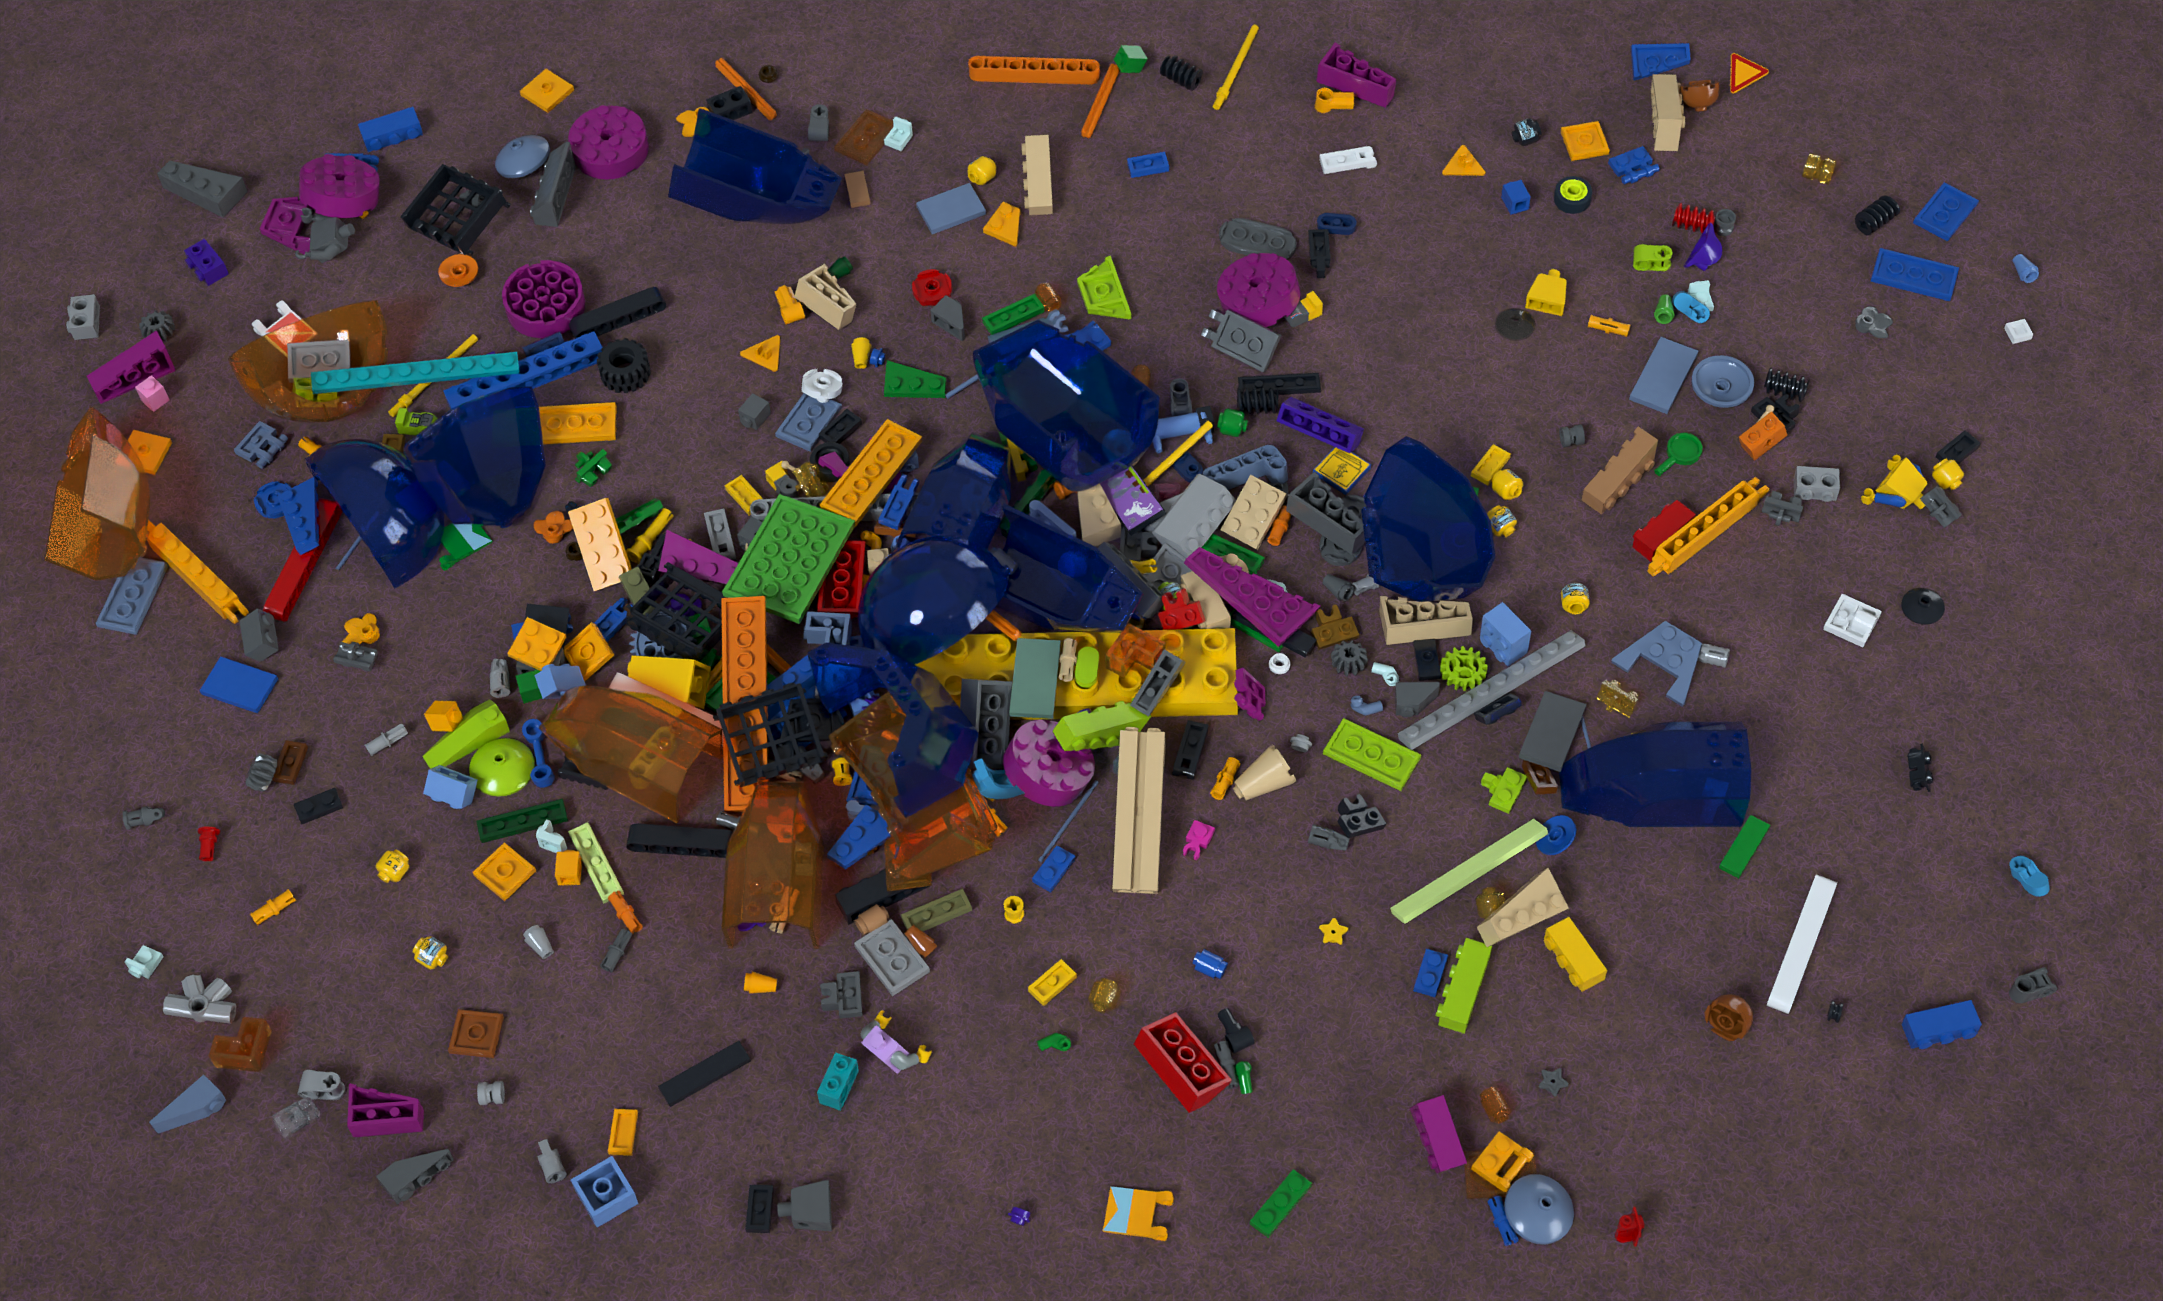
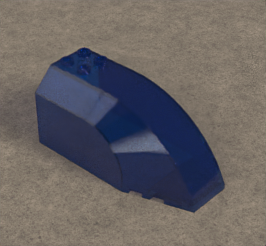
(751, 175)
(964, 493)
(1064, 580)
(1664, 776)

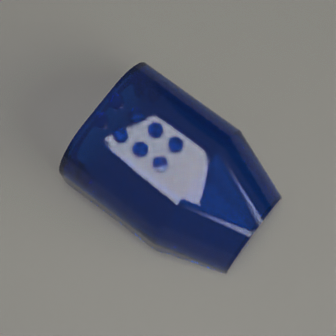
(1066, 404)

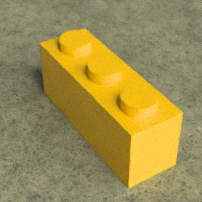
(1574, 954)

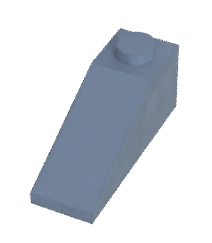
(192, 1105)

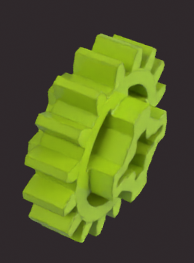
(1464, 669)

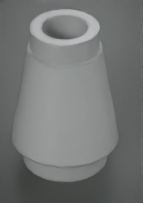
(538, 941)

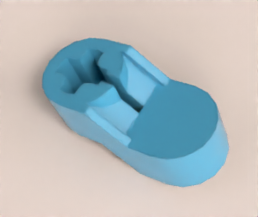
(1698, 313)
(2029, 876)

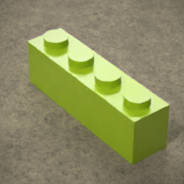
(1464, 986)

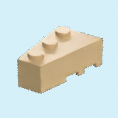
(1097, 517)

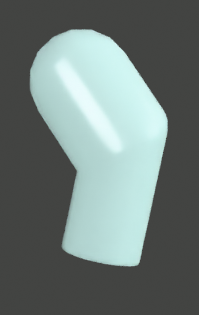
(1388, 673)

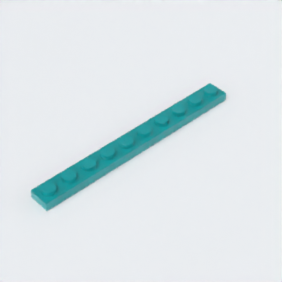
(414, 372)

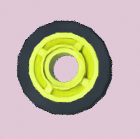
(1572, 195)

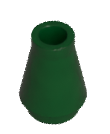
(840, 268)

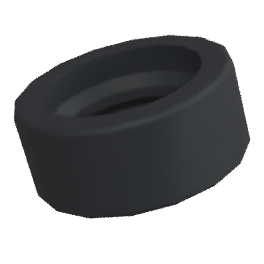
(824, 449)

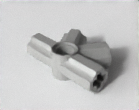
(197, 996)

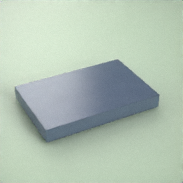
(950, 208)
(806, 421)

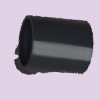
(1236, 1035)

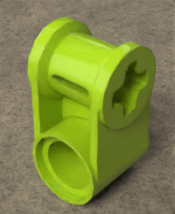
(1650, 257)

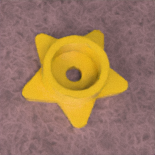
(1333, 937)

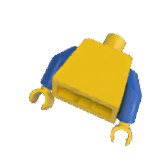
(1900, 486)

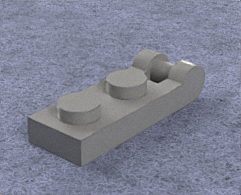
(719, 533)

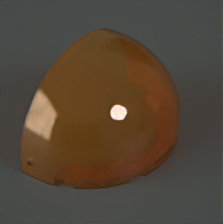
(263, 363)

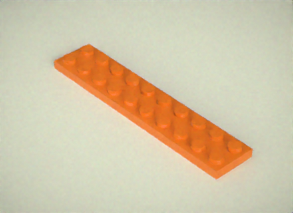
(742, 676)

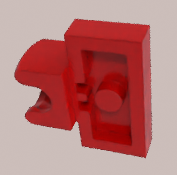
(1179, 611)

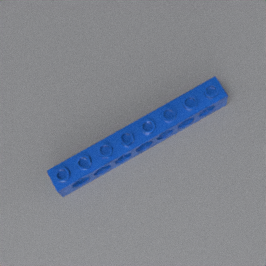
(533, 370)

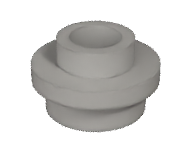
(1300, 743)

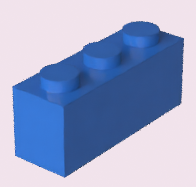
(390, 129)
(1941, 1024)

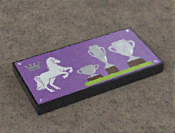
(1132, 500)

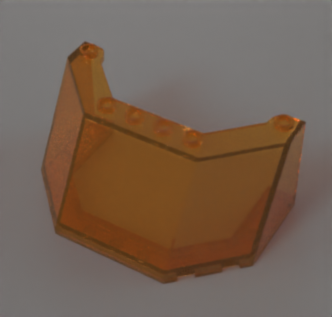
(933, 837)

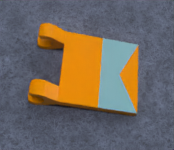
(1133, 1212)

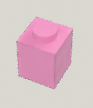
(152, 393)

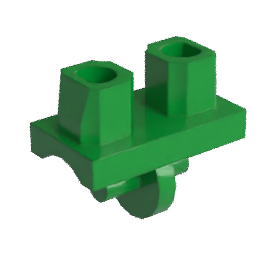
(586, 472)

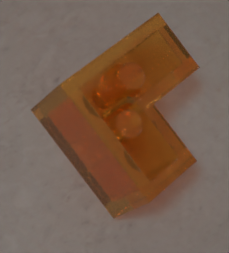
(1131, 647)
(244, 1051)

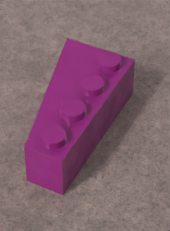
(1348, 74)

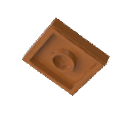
(475, 1033)

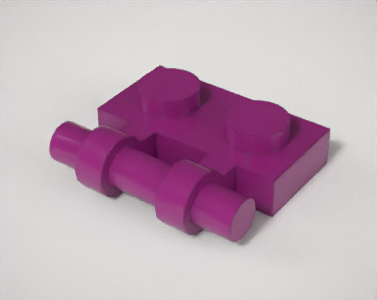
(1251, 694)

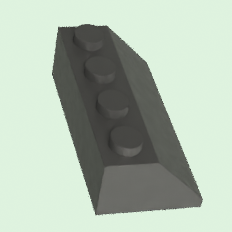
(554, 186)
(988, 708)

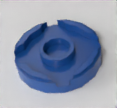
(267, 501)

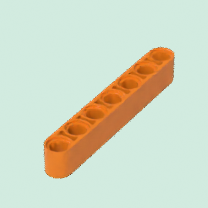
(1034, 70)

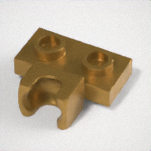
(1333, 629)

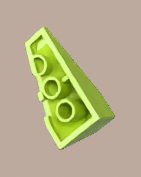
(476, 729)

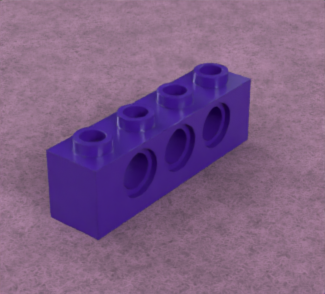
(1320, 425)

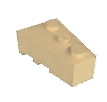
(824, 296)

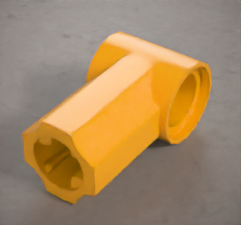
(1328, 100)
(789, 307)

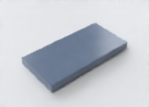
(1663, 375)
(132, 596)

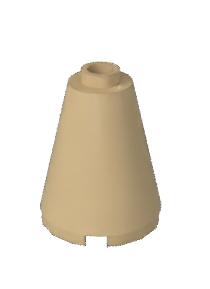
(1264, 775)

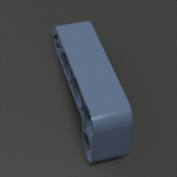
(1258, 463)

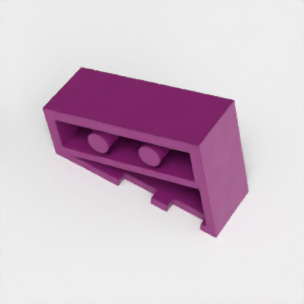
(382, 1113)
(1438, 1134)

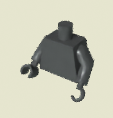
(327, 238)

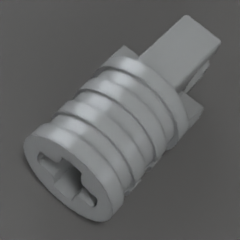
(1714, 655)
(499, 678)
(551, 1163)

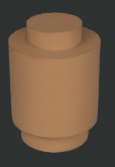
(871, 919)

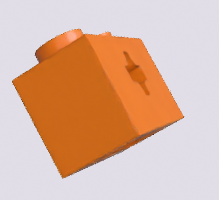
(1763, 436)

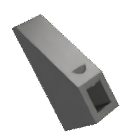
(409, 1174)

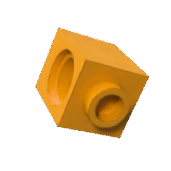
(568, 867)

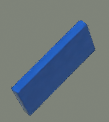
(1914, 274)

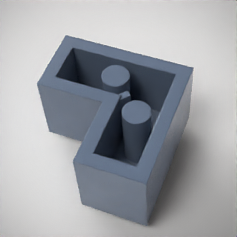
(828, 628)

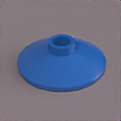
(1560, 835)

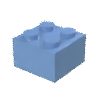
(1505, 634)
(604, 1191)

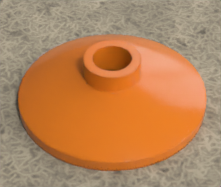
(451, 267)

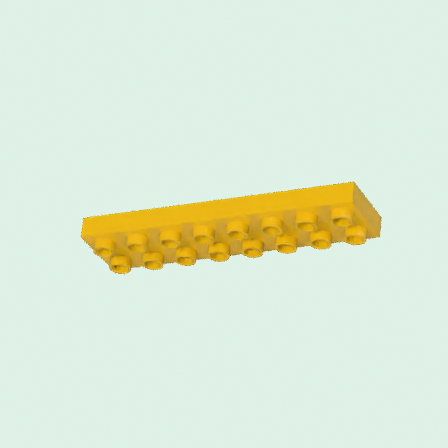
(1200, 689)

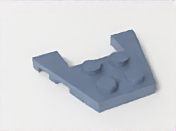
(1669, 650)

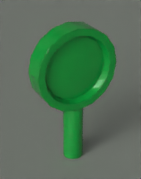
(1681, 449)

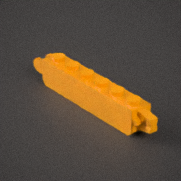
(1706, 526)
(194, 572)

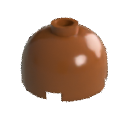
(1700, 94)
(1729, 1016)

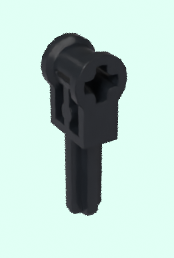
(650, 562)

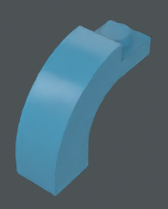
(993, 783)

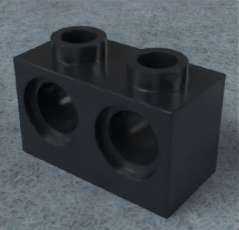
(730, 104)

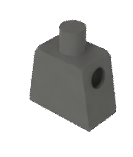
(809, 1207)

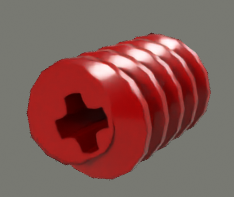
(1693, 218)

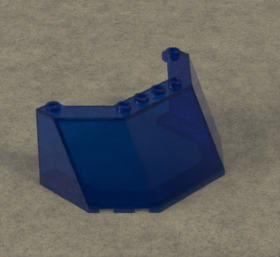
(935, 734)

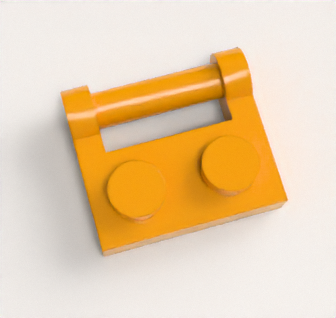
(1496, 1156)

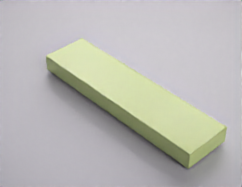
(595, 861)

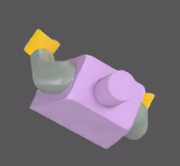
(888, 1049)

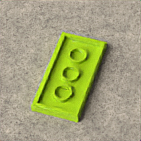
(1372, 754)

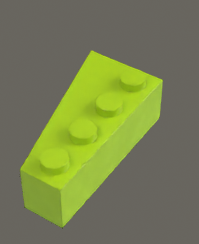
(1098, 728)

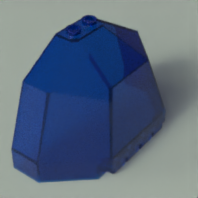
(482, 458)
(1425, 526)

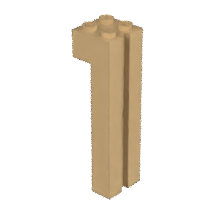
(1139, 811)

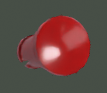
(207, 839)

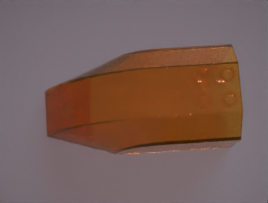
(99, 503)
(631, 742)
(775, 861)

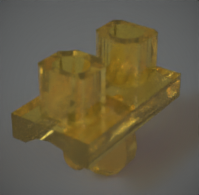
(808, 480)
(1616, 698)

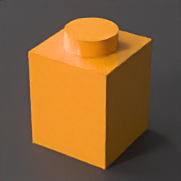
(443, 716)

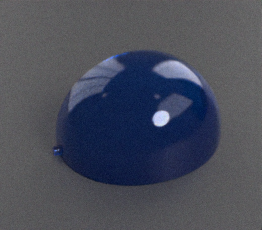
(929, 596)

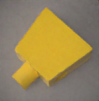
(1547, 293)

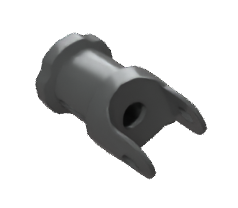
(146, 814)

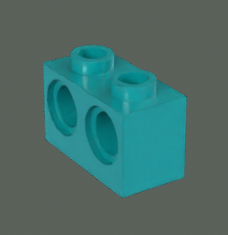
(837, 1081)

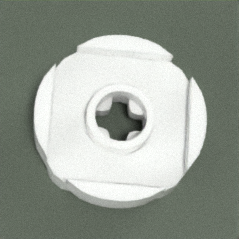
(822, 384)

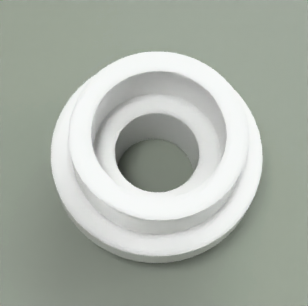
(1279, 658)

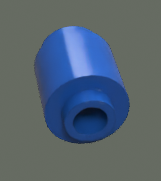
(1210, 964)

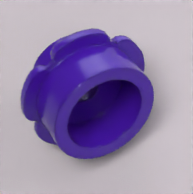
(1019, 1216)

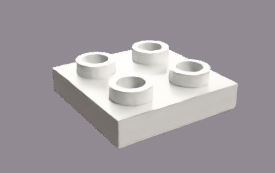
(1852, 620)

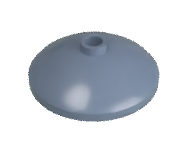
(522, 156)
(1726, 374)
(1531, 1217)

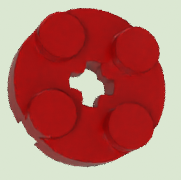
(931, 277)

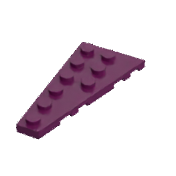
(1257, 599)

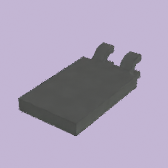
(1242, 339)

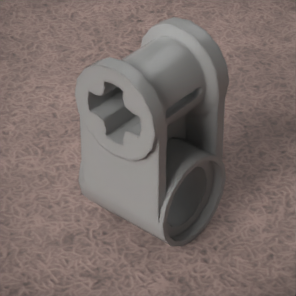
(321, 1085)

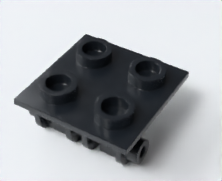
(550, 616)

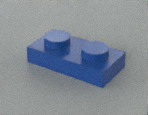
(1148, 164)
(1053, 868)
(1430, 973)

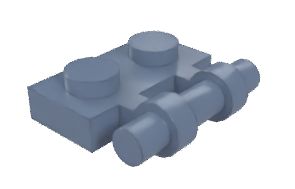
(255, 442)

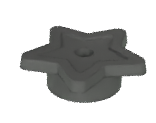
(1553, 1087)

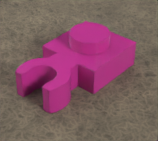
(1198, 836)

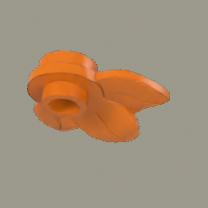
(553, 527)

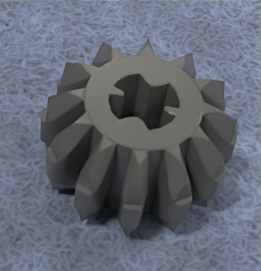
(157, 322)
(1349, 657)
(261, 772)

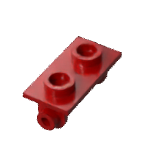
(1630, 1228)

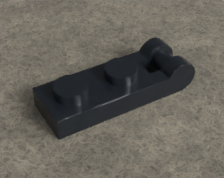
(1190, 749)

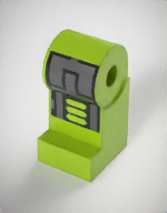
(413, 423)

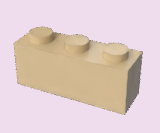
(1210, 601)

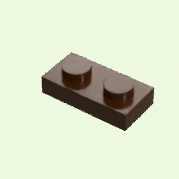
(290, 762)
(1539, 778)

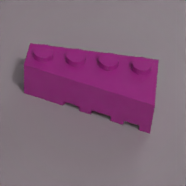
(131, 368)
(696, 559)

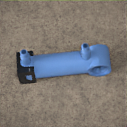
(1183, 425)

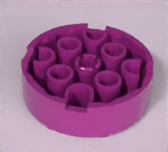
(608, 142)
(339, 186)
(1259, 288)
(543, 298)
(1043, 768)

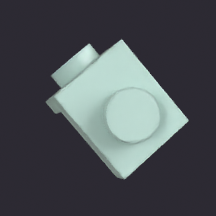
(899, 135)

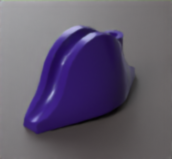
(1706, 251)

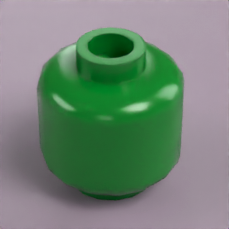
(1232, 422)

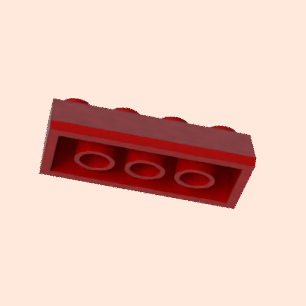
(844, 581)
(1181, 1061)

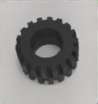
(628, 377)

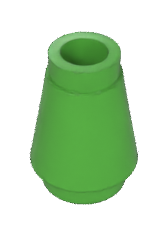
(1664, 311)

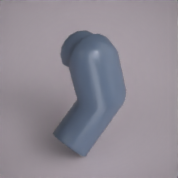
(1363, 708)

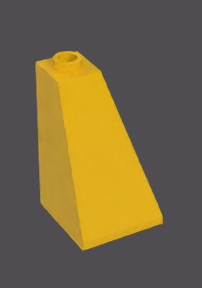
(676, 677)

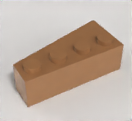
(1621, 472)

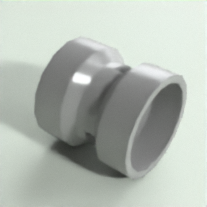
(490, 1092)

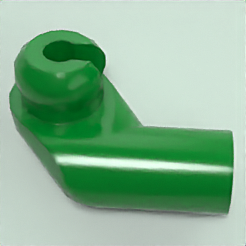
(1056, 1041)
(1243, 1073)

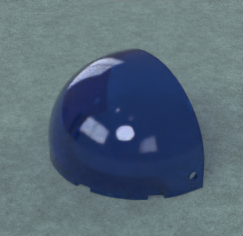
(382, 503)

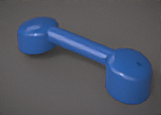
(542, 773)

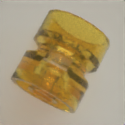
(1819, 168)

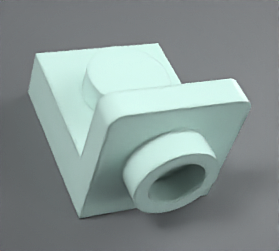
(1700, 291)
(550, 840)
(144, 962)

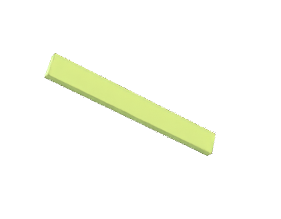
(1469, 871)

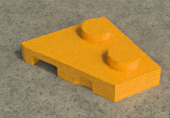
(1004, 224)

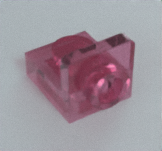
(1166, 491)

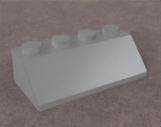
(1194, 515)

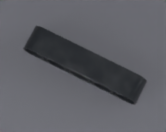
(619, 313)
(678, 840)

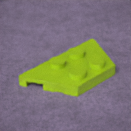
(1103, 291)

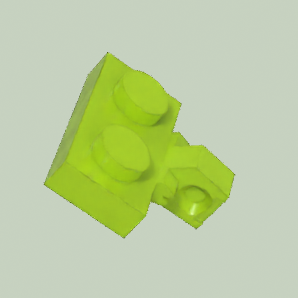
(1504, 788)

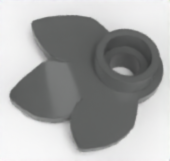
(1873, 322)

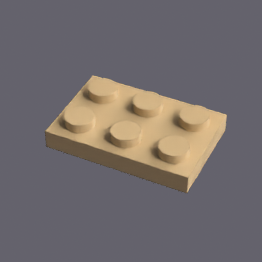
(1254, 512)

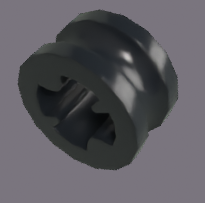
(1834, 1011)

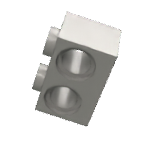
(84, 317)
(1820, 483)

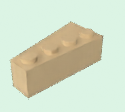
(1667, 112)
(1038, 175)
(1414, 620)
(1527, 907)

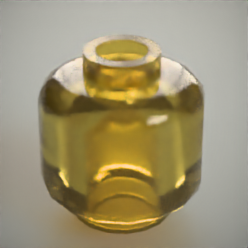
(1489, 901)
(1104, 995)

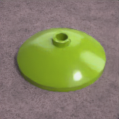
(504, 776)

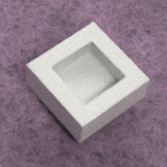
(2018, 331)

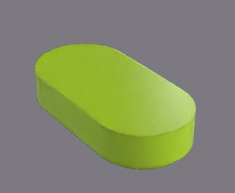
(1087, 667)

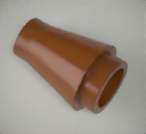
(920, 941)

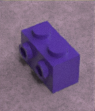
(206, 262)

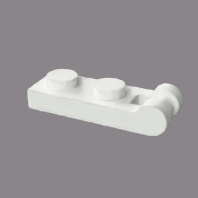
(1348, 160)

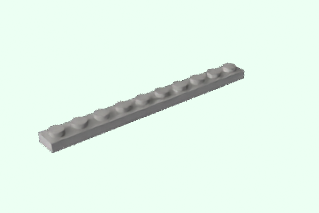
(1491, 690)

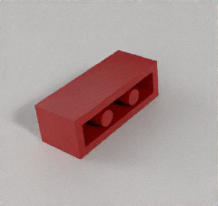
(1660, 528)

